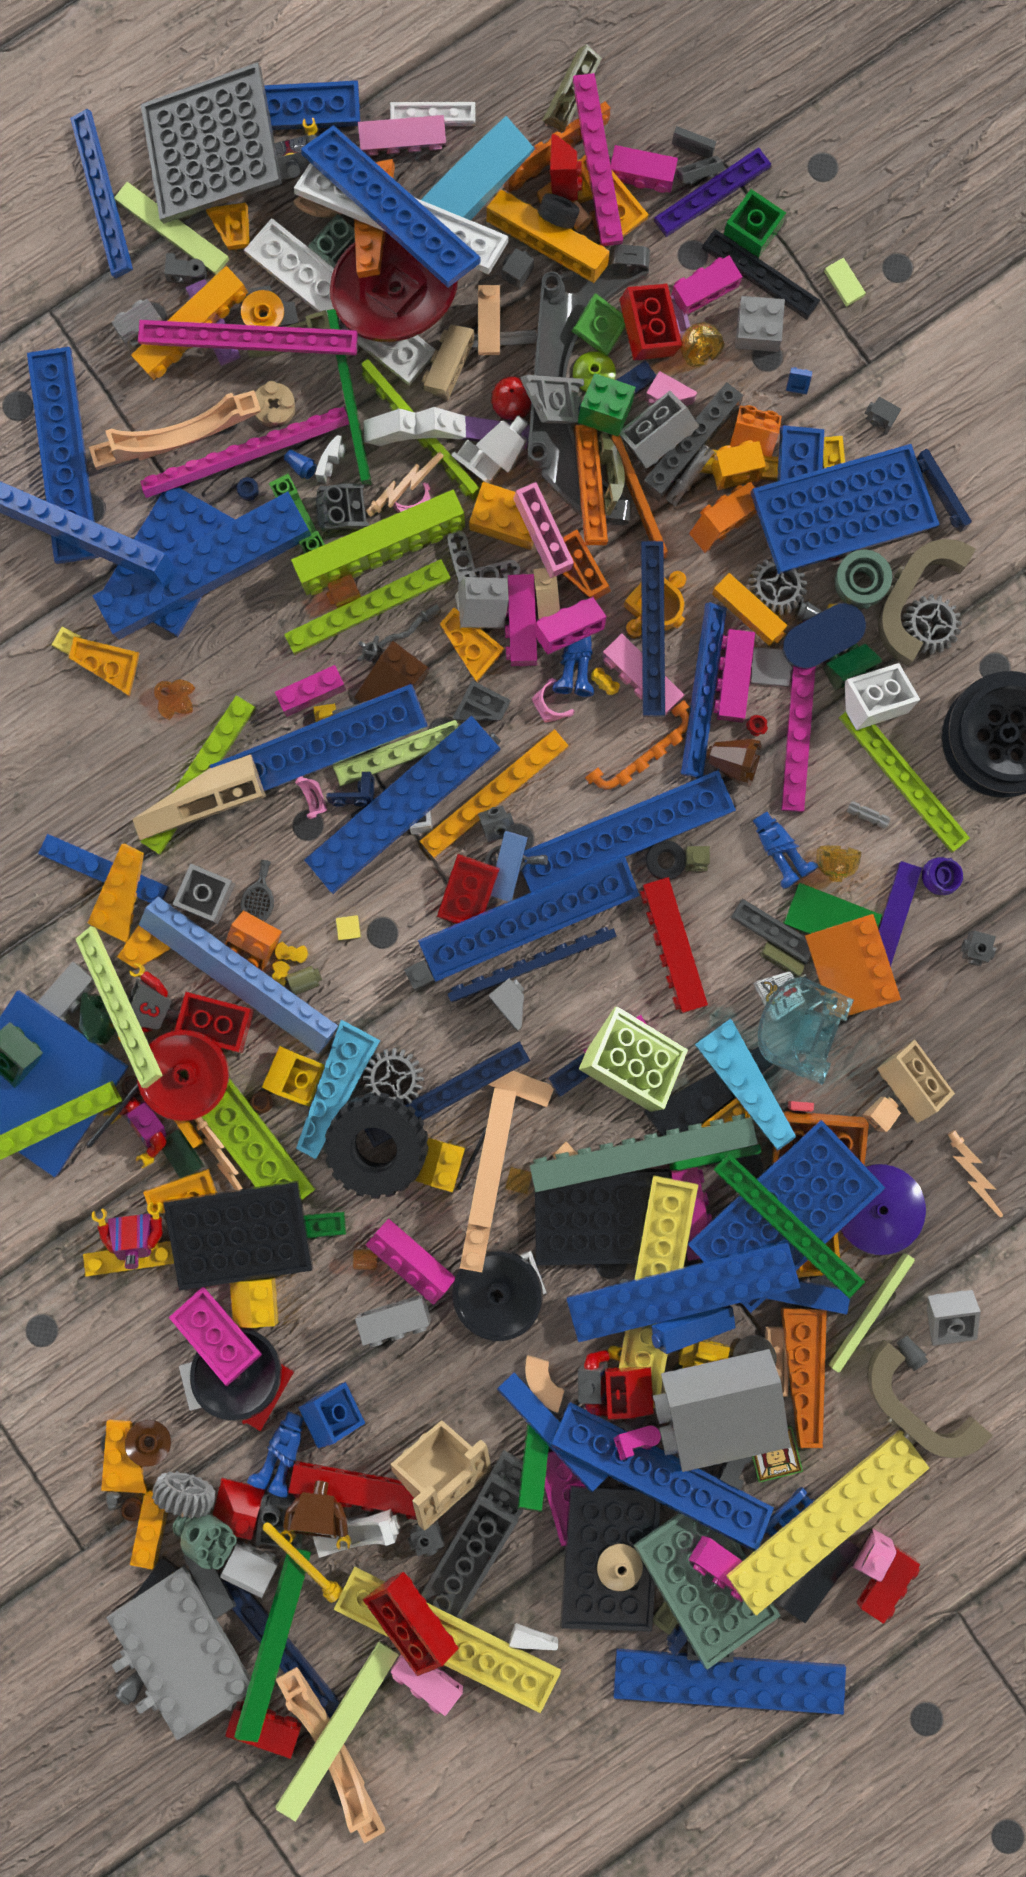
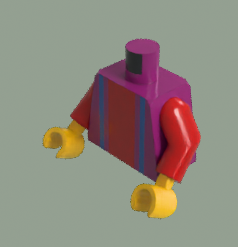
(146, 1127)
(131, 1235)

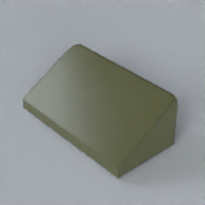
(782, 959)

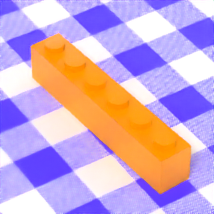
(555, 242)
(204, 307)

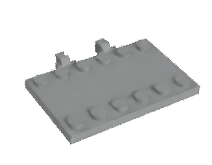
(179, 1653)

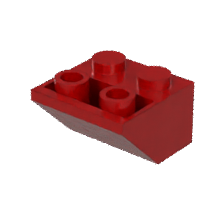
(629, 1392)

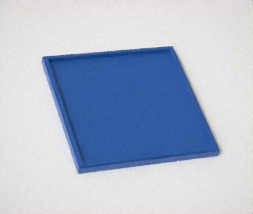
(64, 1072)

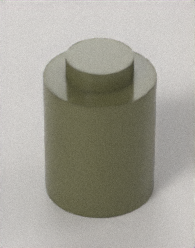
(304, 980)

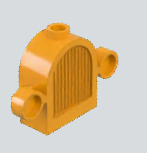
(672, 605)

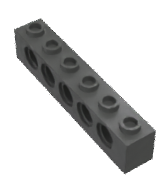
(678, 459)

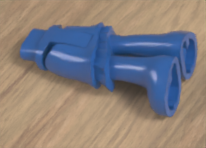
(580, 653)
(776, 842)
(282, 1446)

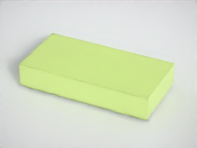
(844, 282)

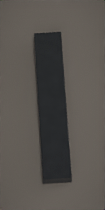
(762, 274)

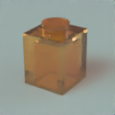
(343, 591)

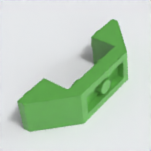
(285, 484)

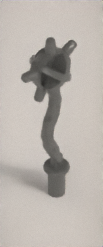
(373, 650)

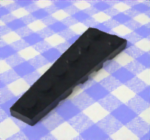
(697, 1100)

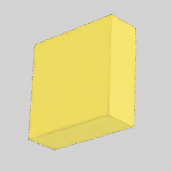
(64, 640)
(348, 928)

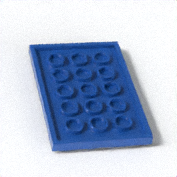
(171, 525)

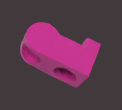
(643, 1437)

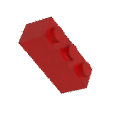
(881, 1597)
(277, 1733)

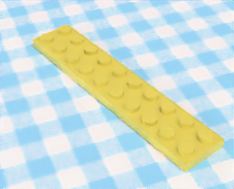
(661, 1250)
(827, 1522)
(479, 1653)

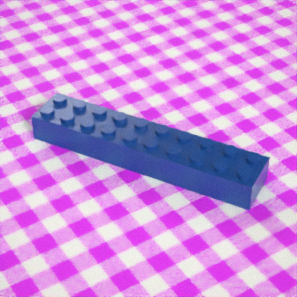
(204, 566)

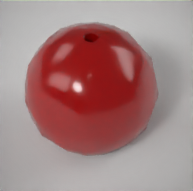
(508, 404)

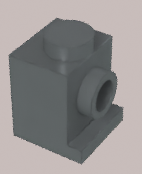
(882, 414)

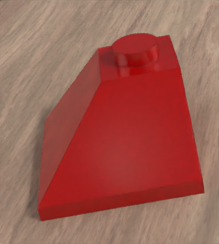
(239, 1507)

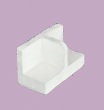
(477, 462)

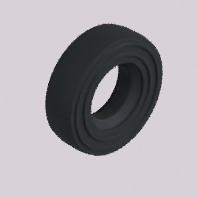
(666, 846)

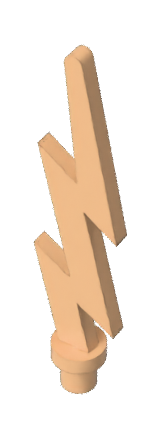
(393, 493)
(215, 1146)
(967, 1164)

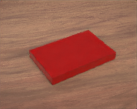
(467, 889)

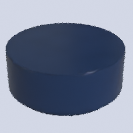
(247, 489)

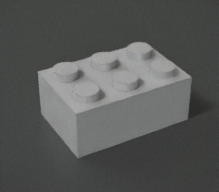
(658, 429)
(393, 1320)

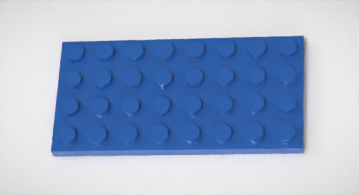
(844, 508)
(812, 1179)

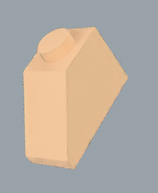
(882, 1114)

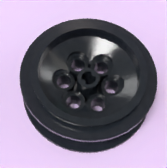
(968, 756)

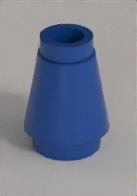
(301, 464)

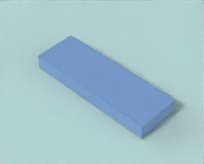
(509, 864)

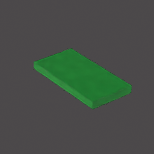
(816, 910)

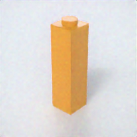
(750, 610)

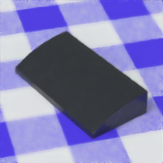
(812, 1588)

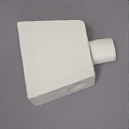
(505, 443)

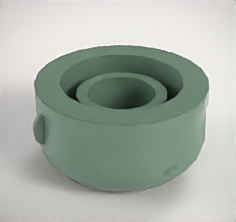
(871, 564)

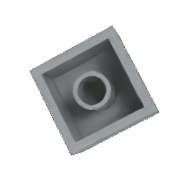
(759, 323)
(204, 893)

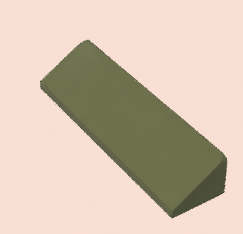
(564, 102)

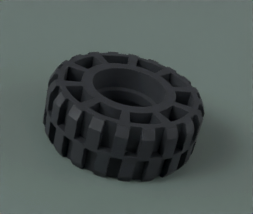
(357, 1171)

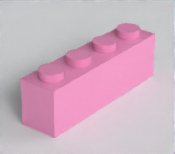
(402, 133)
(543, 530)
(628, 663)

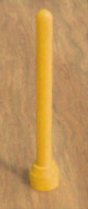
(330, 1589)

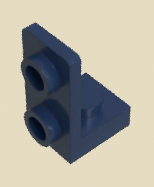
(361, 798)

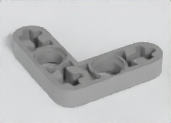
(469, 570)

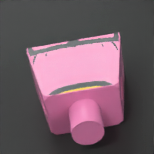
(874, 1556)

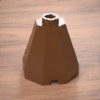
(736, 759)

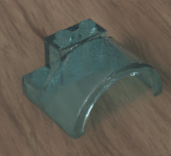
(794, 1028)

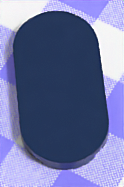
(824, 636)

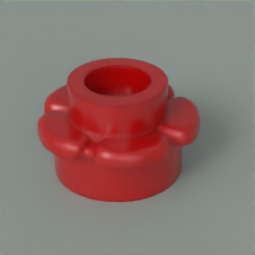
(757, 719)

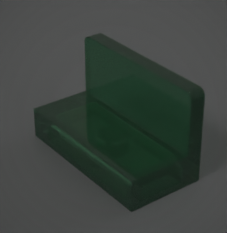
(182, 1155)

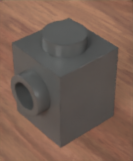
(517, 268)

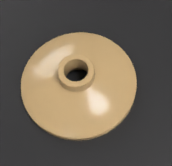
(615, 1557)

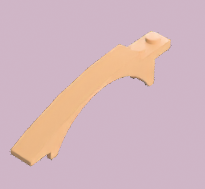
(146, 444)
(488, 1180)
(356, 1803)

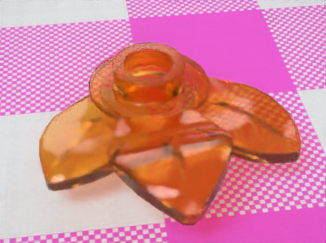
(177, 699)

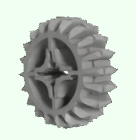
(786, 587)
(948, 627)
(410, 1073)
(183, 1494)

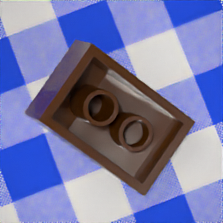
(391, 672)

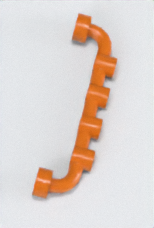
(641, 763)

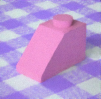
(663, 384)

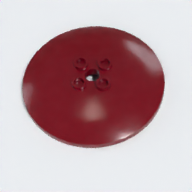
(385, 315)

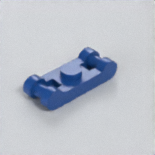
(788, 1510)

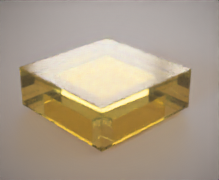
(518, 1180)

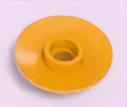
(260, 302)

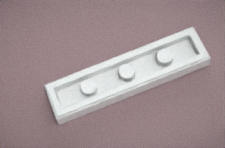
(454, 112)

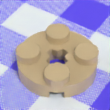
(275, 392)

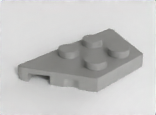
(554, 397)

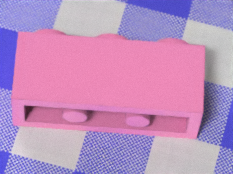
(434, 1686)

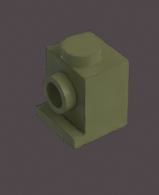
(697, 858)

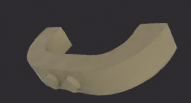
(938, 552)
(960, 1443)

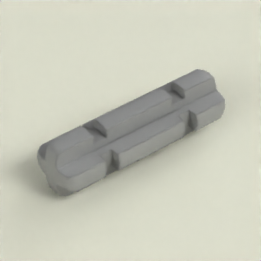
(868, 814)

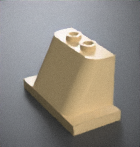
(440, 1471)

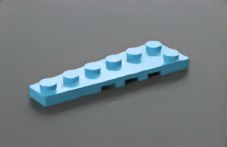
(737, 1069)
(341, 1074)

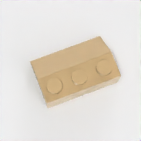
(448, 361)
(916, 1081)

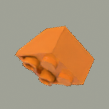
(756, 426)
(253, 939)

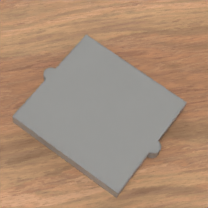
(770, 667)

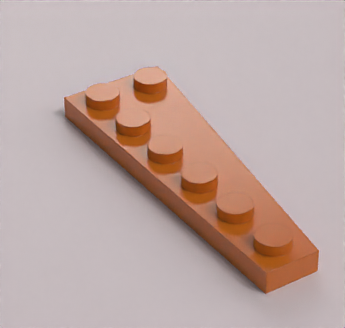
(542, 154)
(369, 239)
(805, 1353)

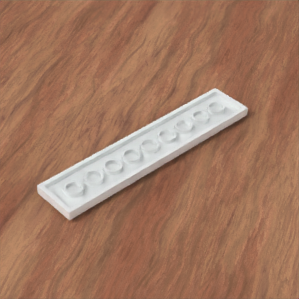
(482, 240)
(310, 280)

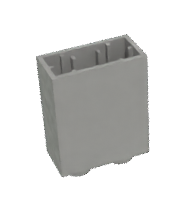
(722, 1411)

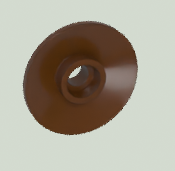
(139, 1451)

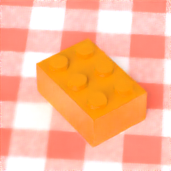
(499, 517)

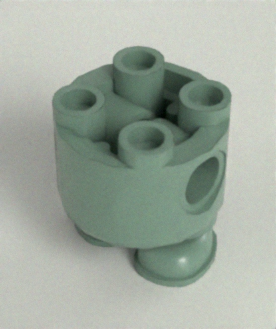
(205, 1540)

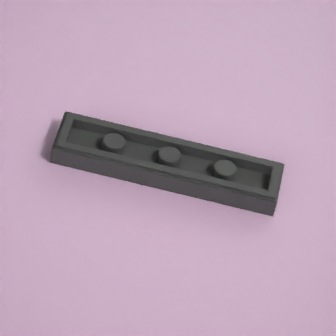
(772, 930)

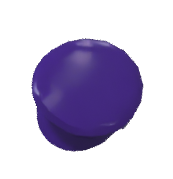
(942, 876)

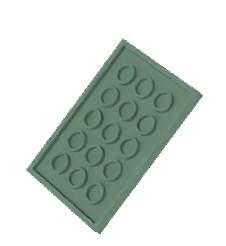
(706, 1613)

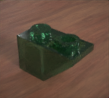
(95, 1020)

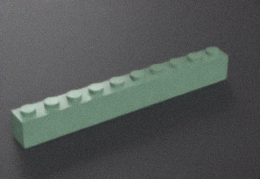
(643, 1154)

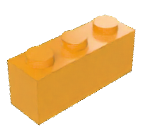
(149, 1534)

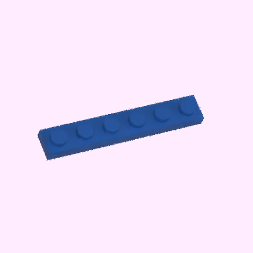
(95, 866)

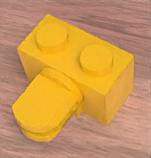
(702, 1353)

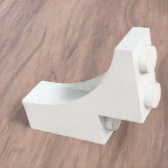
(407, 425)
(363, 1530)

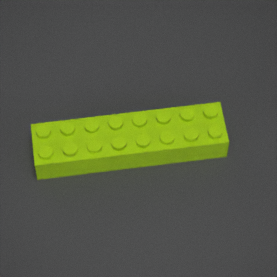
(380, 542)

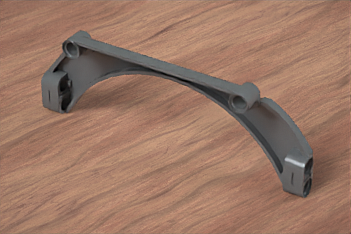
(555, 342)

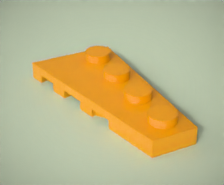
(629, 209)
(116, 900)

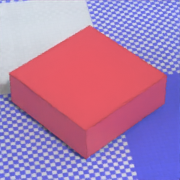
(800, 1106)

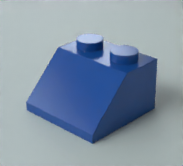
(331, 1415)

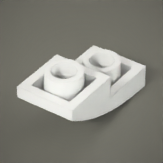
(331, 455)

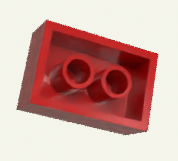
(650, 321)
(219, 1020)

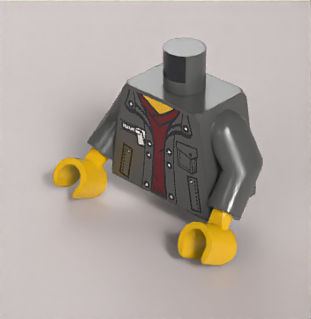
(289, 154)

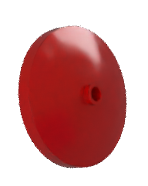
(189, 1096)

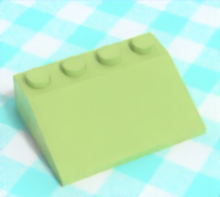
(634, 1060)

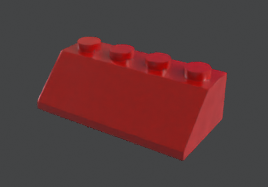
(411, 1624)

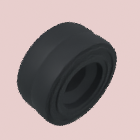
(558, 211)

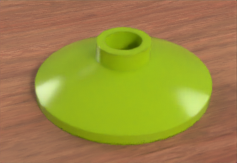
(585, 362)

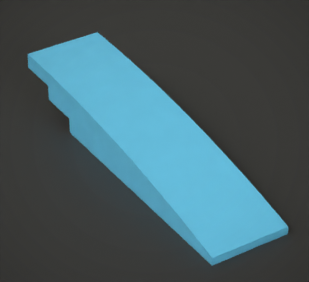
(481, 171)

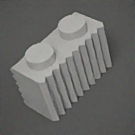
(128, 323)

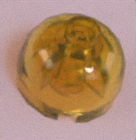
(701, 343)
(837, 862)

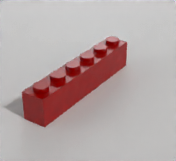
(674, 945)
(354, 1488)

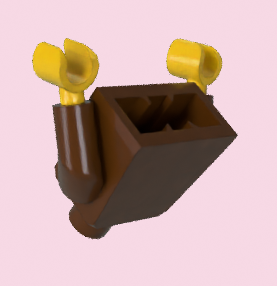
(317, 1516)

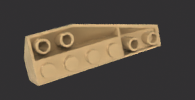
(204, 796)

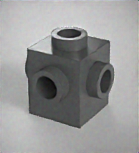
(495, 822)
(981, 941)
(426, 1546)

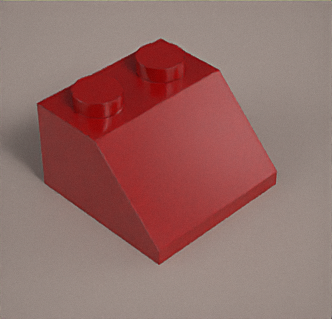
(565, 169)

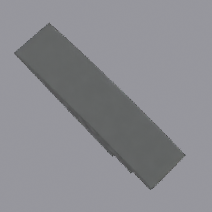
(477, 1539)

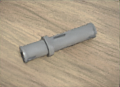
(689, 475)

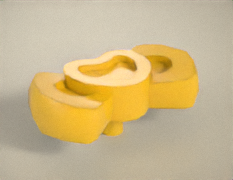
(604, 681)
(298, 954)
(280, 972)

